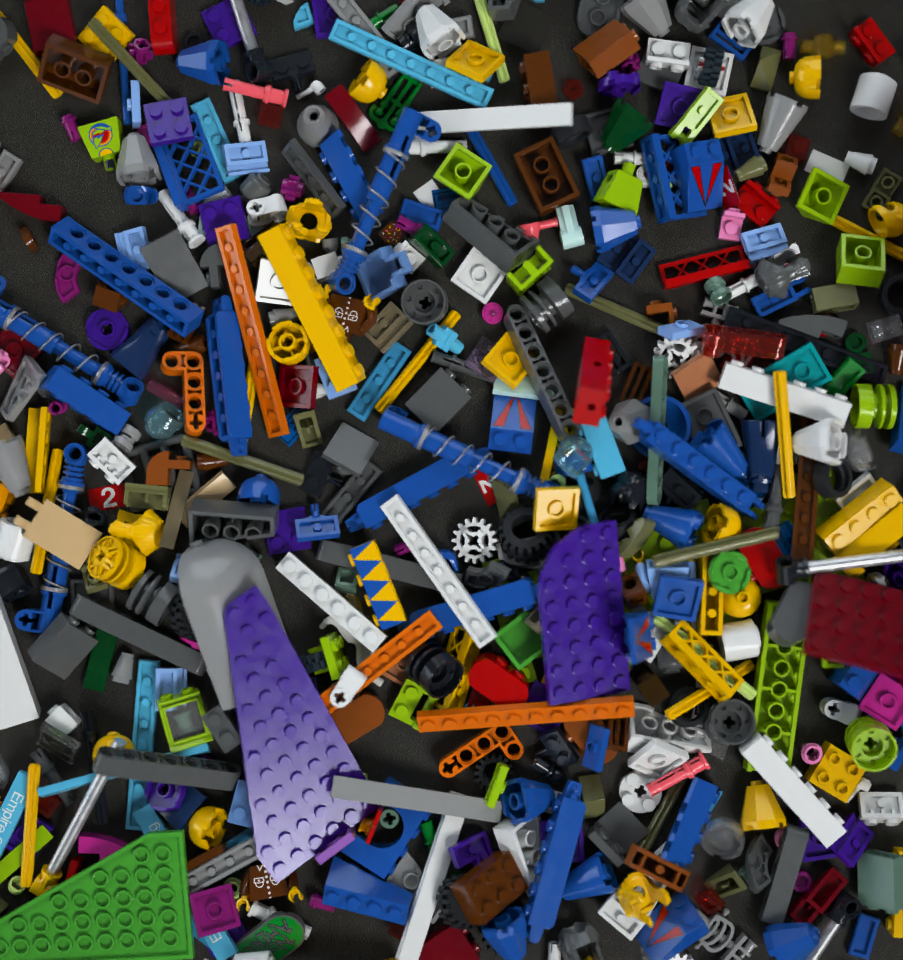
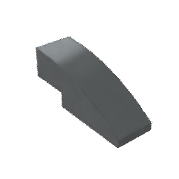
(815, 325)

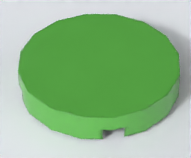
(729, 572)

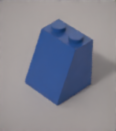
(853, 680)

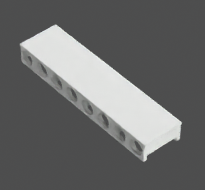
(17, 693)

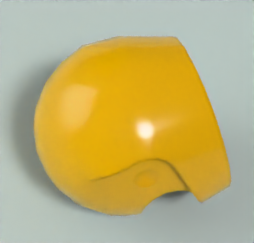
(892, 219)

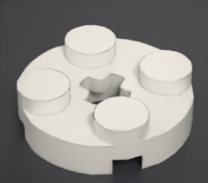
(630, 799)

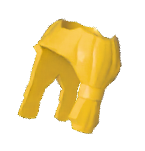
(314, 207)
(141, 531)
(634, 902)

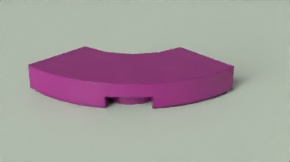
(67, 278)

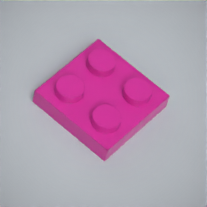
(884, 701)

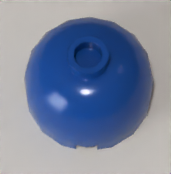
(259, 490)

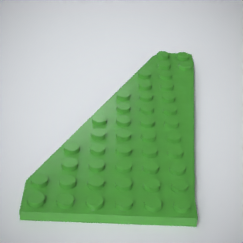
(113, 910)

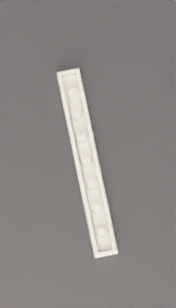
(503, 117)
(439, 571)
(431, 879)

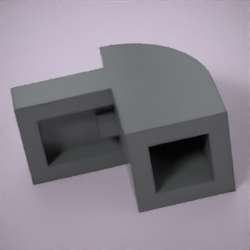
(213, 261)

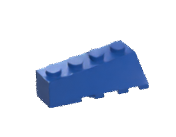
(346, 172)
(85, 399)
(689, 822)
(365, 893)

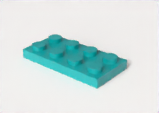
(801, 364)

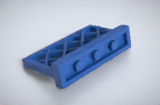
(172, 172)
(660, 179)

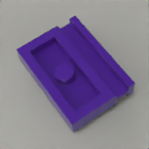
(853, 842)

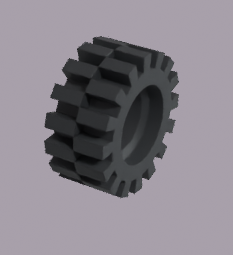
(482, 763)

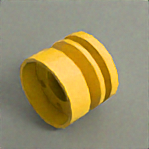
(116, 563)

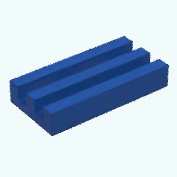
(727, 47)

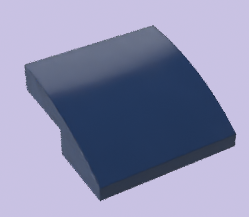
(738, 150)
(627, 258)
(190, 804)

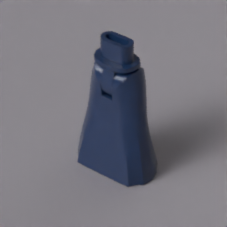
(142, 348)
(760, 449)

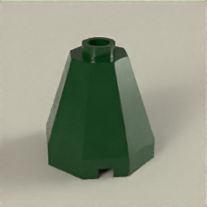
(624, 127)

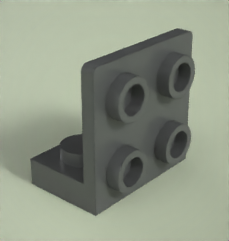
(616, 832)

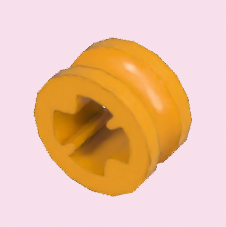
(365, 825)

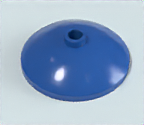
(677, 421)

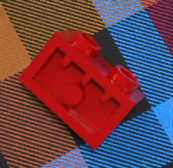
(871, 42)
(756, 203)

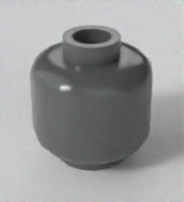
(255, 187)
(667, 662)

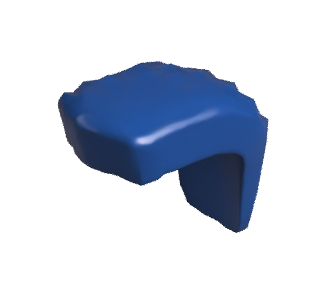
(140, 195)
(450, 555)

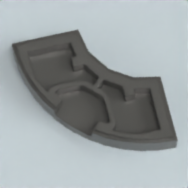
(757, 863)

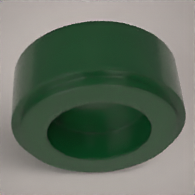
(854, 342)

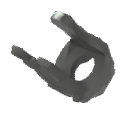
(694, 17)
(775, 278)
(577, 936)

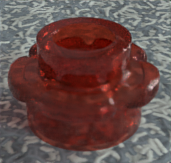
(573, 95)

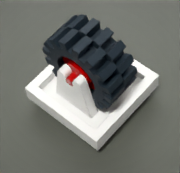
(709, 68)

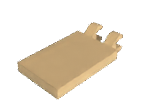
(59, 532)

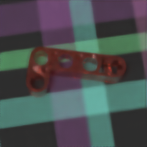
(742, 342)

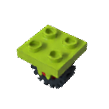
(326, 657)

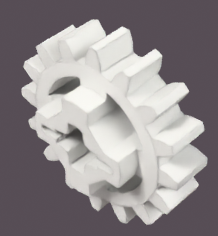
(680, 350)
(468, 534)

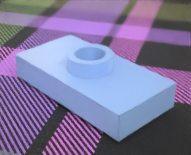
(133, 104)
(680, 330)

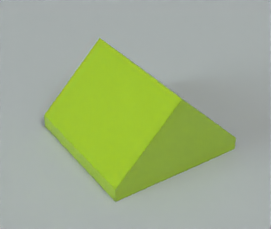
(463, 171)
(822, 197)

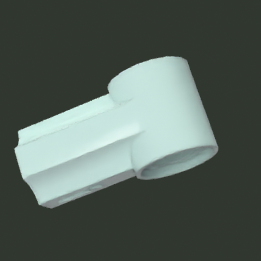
(570, 232)

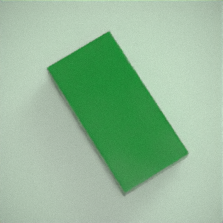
(844, 377)

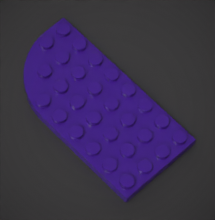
(583, 616)

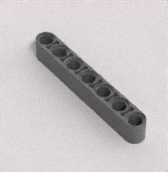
(540, 363)
(398, 568)
(138, 633)
(166, 768)

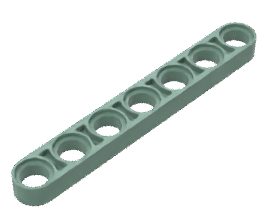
(657, 414)

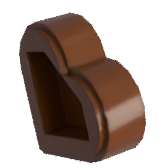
(29, 239)

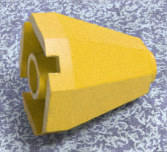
(760, 808)

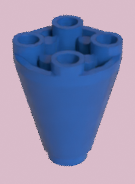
(675, 524)

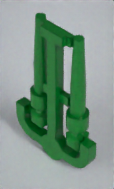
(382, 123)

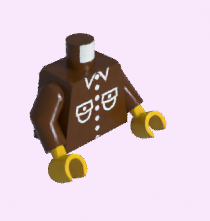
(353, 314)
(260, 885)

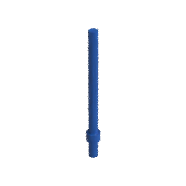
(124, 77)

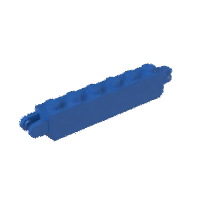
(228, 376)
(697, 467)
(412, 489)
(490, 602)
(555, 861)

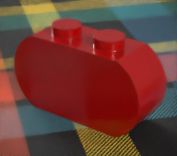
(163, 27)
(761, 560)
(498, 680)

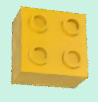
(835, 772)

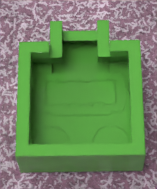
(519, 641)

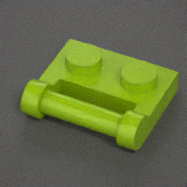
(407, 701)

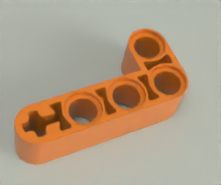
(189, 394)
(478, 752)

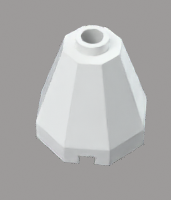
(748, 21)
(437, 32)
(822, 441)

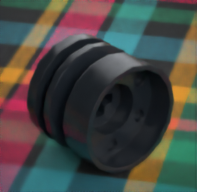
(434, 669)

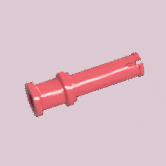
(266, 93)
(685, 771)

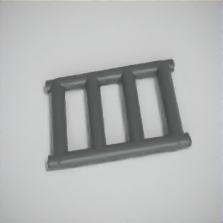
(163, 446)

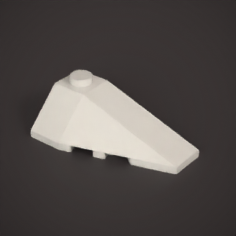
(651, 724)
(522, 842)

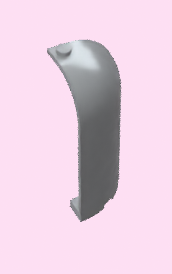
(208, 580)

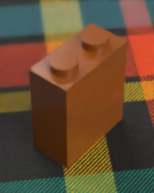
(607, 48)

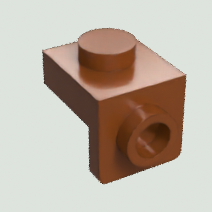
(657, 307)

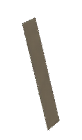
(176, 509)

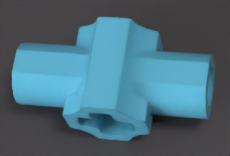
(445, 338)

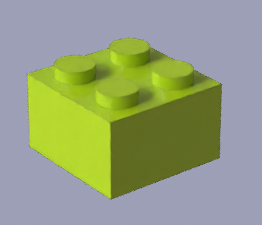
(860, 260)

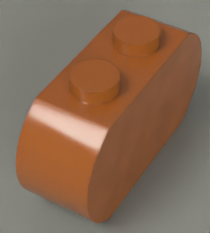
(359, 716)
(578, 732)
(657, 867)

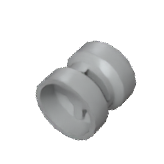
(126, 438)

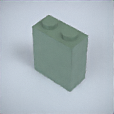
(880, 880)

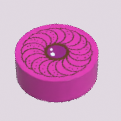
(492, 313)

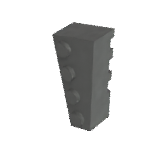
(490, 234)
(231, 520)

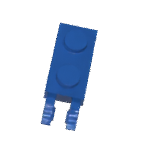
(765, 305)

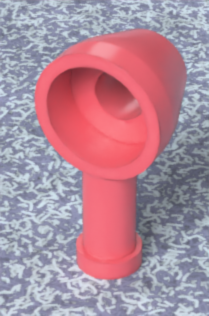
(532, 229)

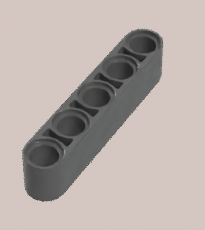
(784, 874)

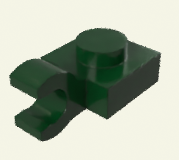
(94, 436)

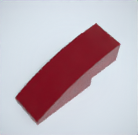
(352, 118)
(35, 207)
(817, 897)

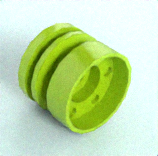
(873, 406)
(878, 751)

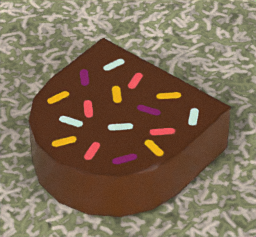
(390, 234)

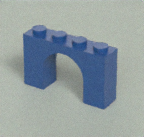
(382, 857)

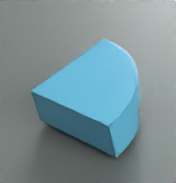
(303, 18)

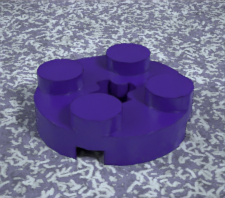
(617, 84)
(112, 340)
(163, 802)

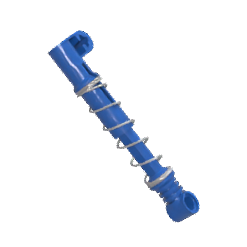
(379, 192)
(103, 375)
(421, 436)
(57, 571)

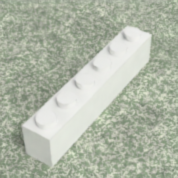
(802, 400)
(331, 602)
(792, 789)

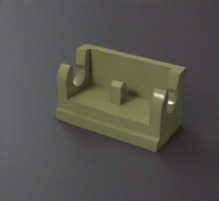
(833, 299)
(147, 496)

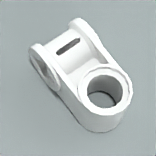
(267, 209)
(349, 684)
(843, 711)

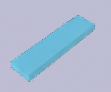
(214, 133)

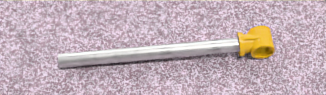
(51, 872)

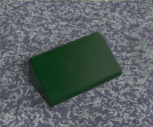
(431, 246)

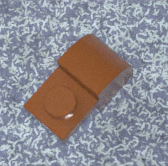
(781, 175)
(161, 465)

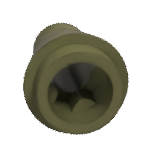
(752, 168)

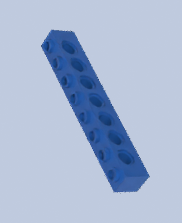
(125, 276)

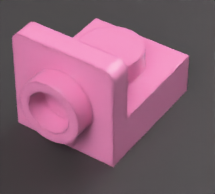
(731, 225)

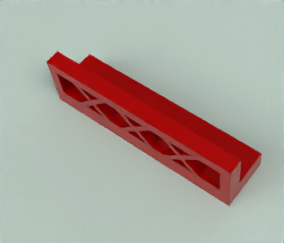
(699, 276)

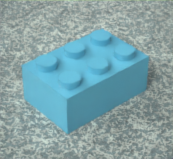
(605, 451)

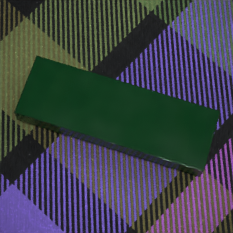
(100, 661)

